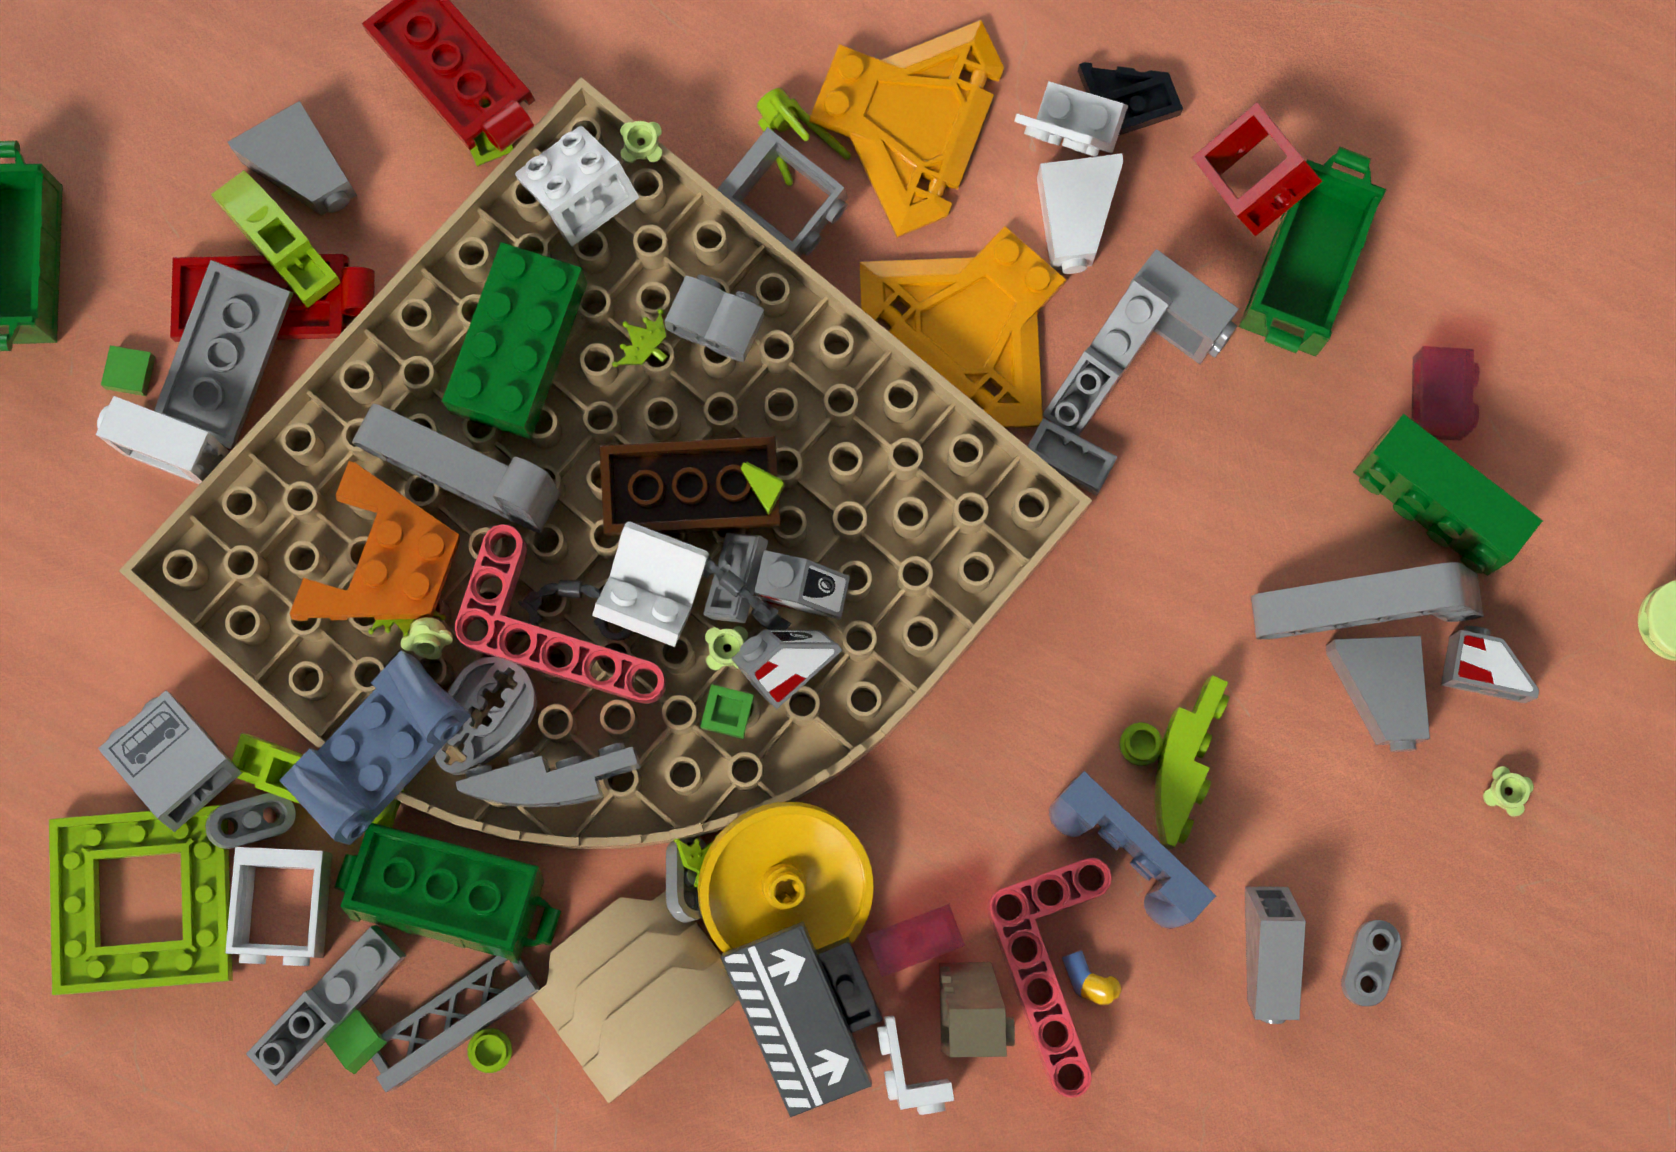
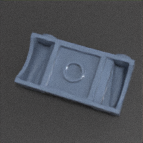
(376, 750)
(1177, 894)

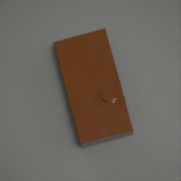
(686, 485)

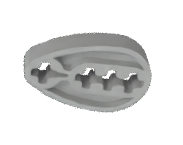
(507, 723)

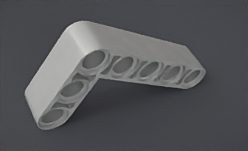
(513, 491)
(1439, 590)

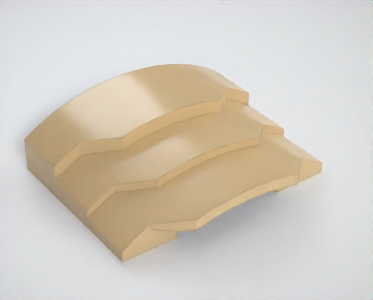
(632, 990)

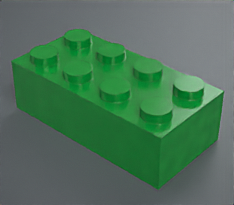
(515, 340)
(1446, 497)

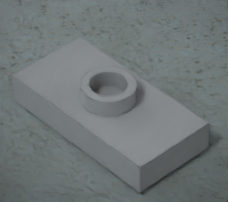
(1072, 456)
(743, 557)

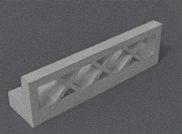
(455, 1034)

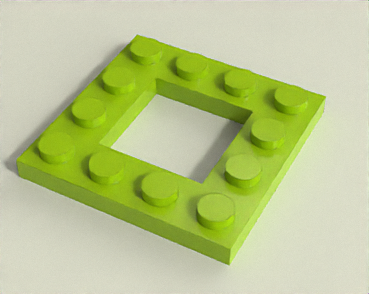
(76, 949)

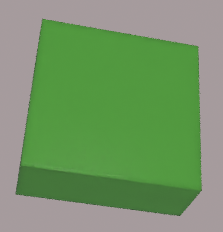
(128, 370)
(727, 711)
(355, 1041)

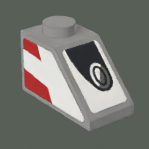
(801, 585)
(784, 661)
(1486, 667)

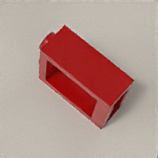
(1290, 178)

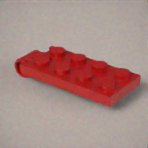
(453, 69)
(319, 321)

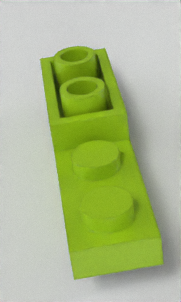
(276, 238)
(267, 762)
(1178, 777)

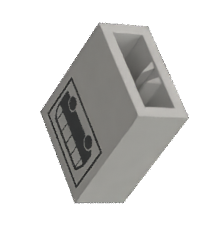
(169, 760)

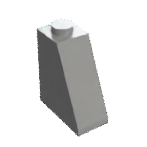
(295, 159)
(1385, 686)
(1274, 953)

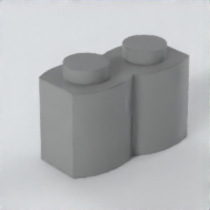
(715, 317)

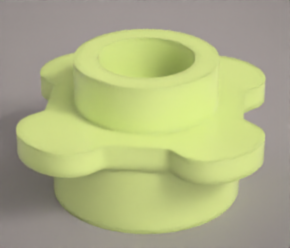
(639, 130)
(427, 638)
(717, 639)
(1520, 787)

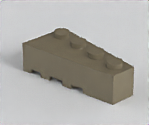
(973, 1012)

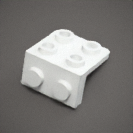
(926, 1096)

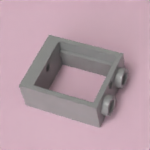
(754, 166)
(1198, 316)

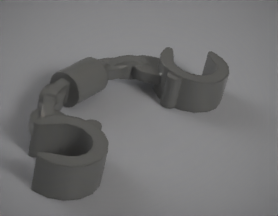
(568, 589)
(762, 611)

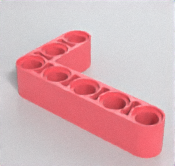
(542, 640)
(1040, 965)

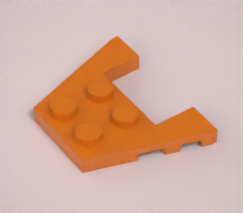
(400, 563)

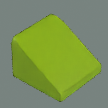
(765, 485)

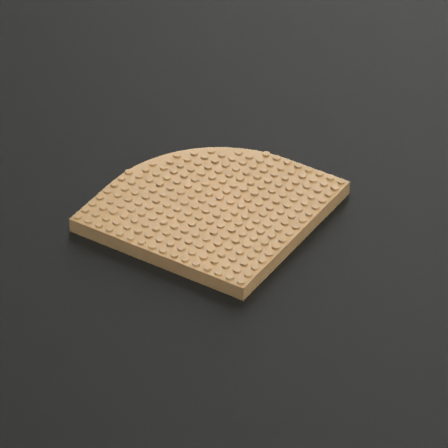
(876, 459)

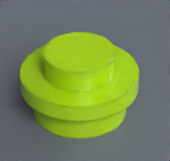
(1141, 744)
(489, 1050)

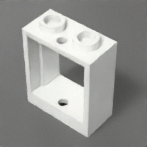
(159, 440)
(241, 901)

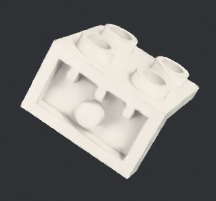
(1078, 117)
(578, 184)
(651, 584)

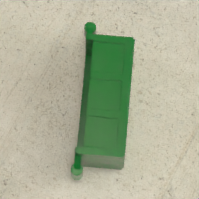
(28, 250)
(1313, 257)
(445, 893)

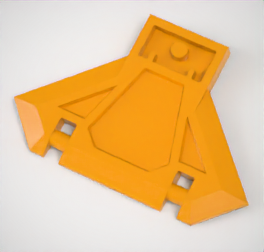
(912, 118)
(972, 320)

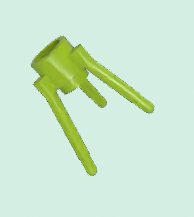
(782, 114)

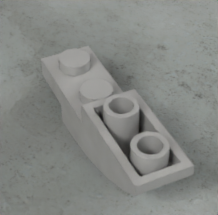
(1108, 356)
(532, 784)
(326, 1005)

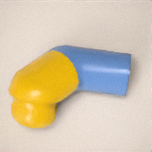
(1090, 985)

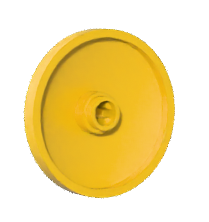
(785, 869)

